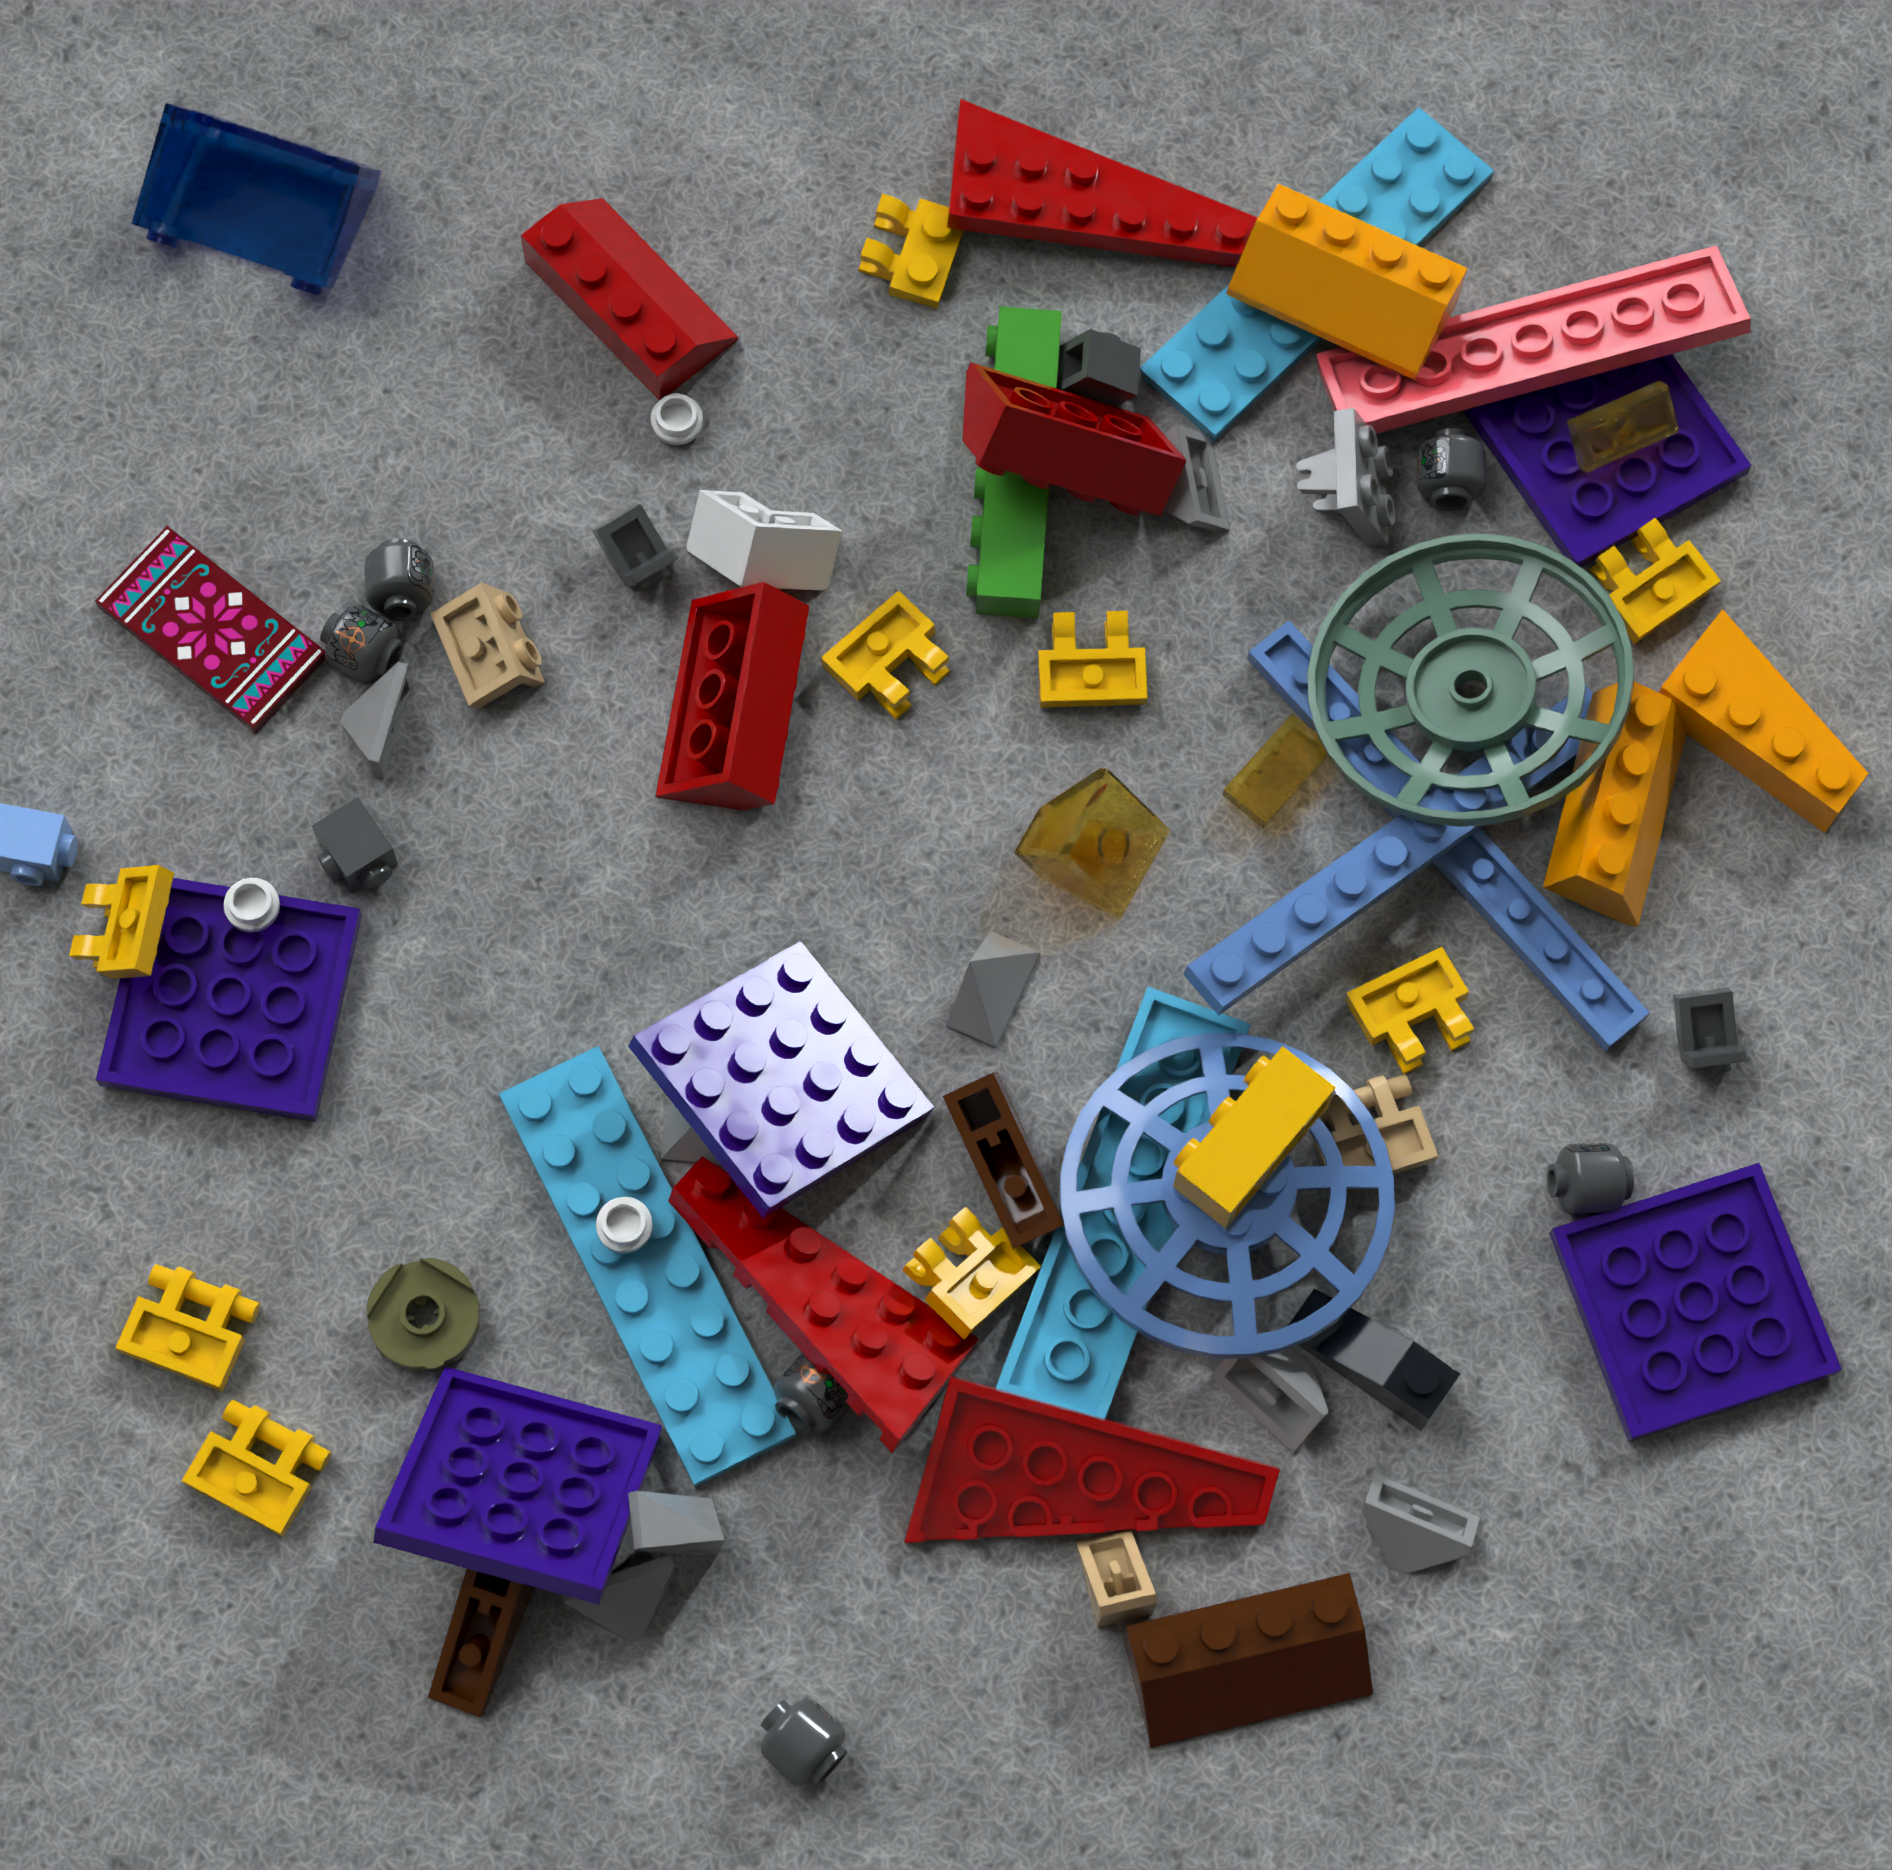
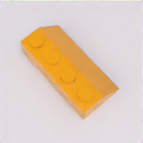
(1347, 281)
(1618, 813)

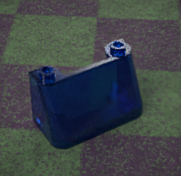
(253, 196)

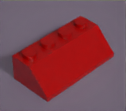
(625, 294)
(1068, 442)
(733, 698)

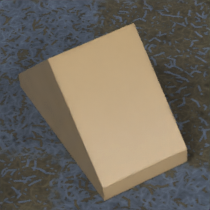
(1116, 1578)

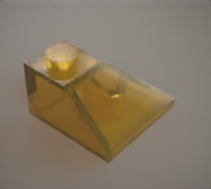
(1094, 842)

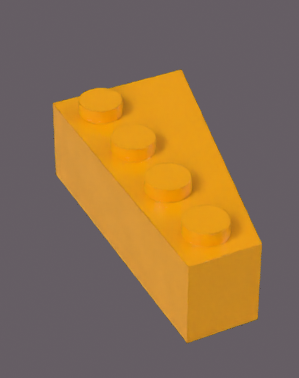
(1761, 725)

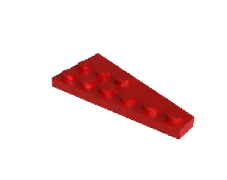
(1054, 191)
(836, 1309)
(1048, 1470)

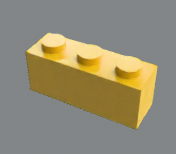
(1251, 1135)

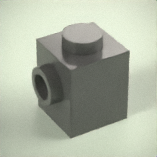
(1099, 368)
(354, 848)

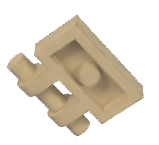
(1402, 1131)

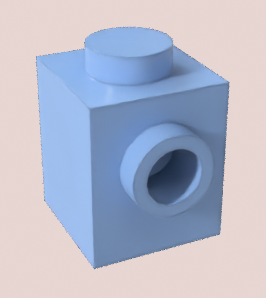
(35, 844)

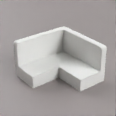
(762, 544)

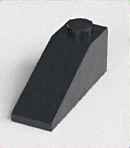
(1380, 1362)

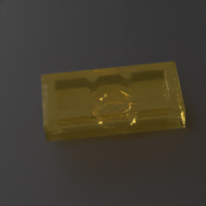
(1623, 426)
(1276, 771)

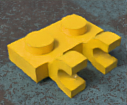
(927, 254)
(1660, 591)
(879, 646)
(1092, 675)
(134, 922)
(1407, 997)
(981, 1282)

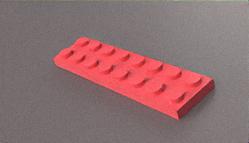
(1547, 341)

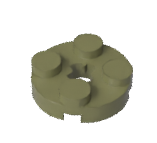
(416, 1284)

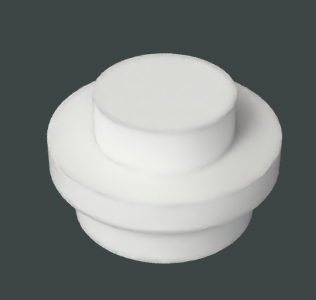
(676, 419)
(251, 904)
(624, 1225)

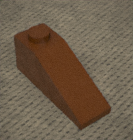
(1004, 1159)
(478, 1640)

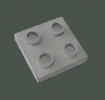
(1353, 478)

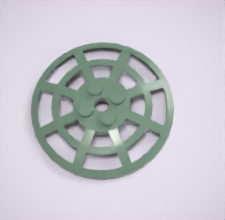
(1466, 656)

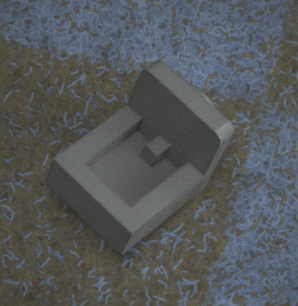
(635, 548)
(1707, 1031)

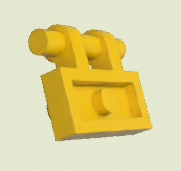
(181, 1342)
(249, 1483)

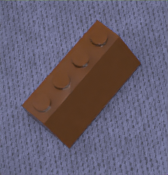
(1249, 1660)

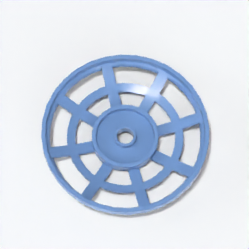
(1255, 1226)

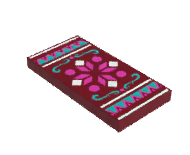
(211, 629)

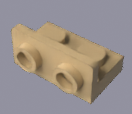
(487, 644)

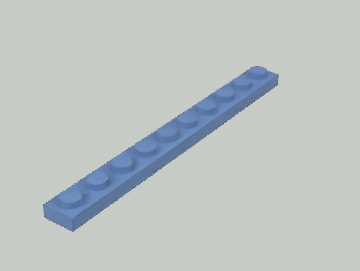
(1474, 865)
(1358, 879)

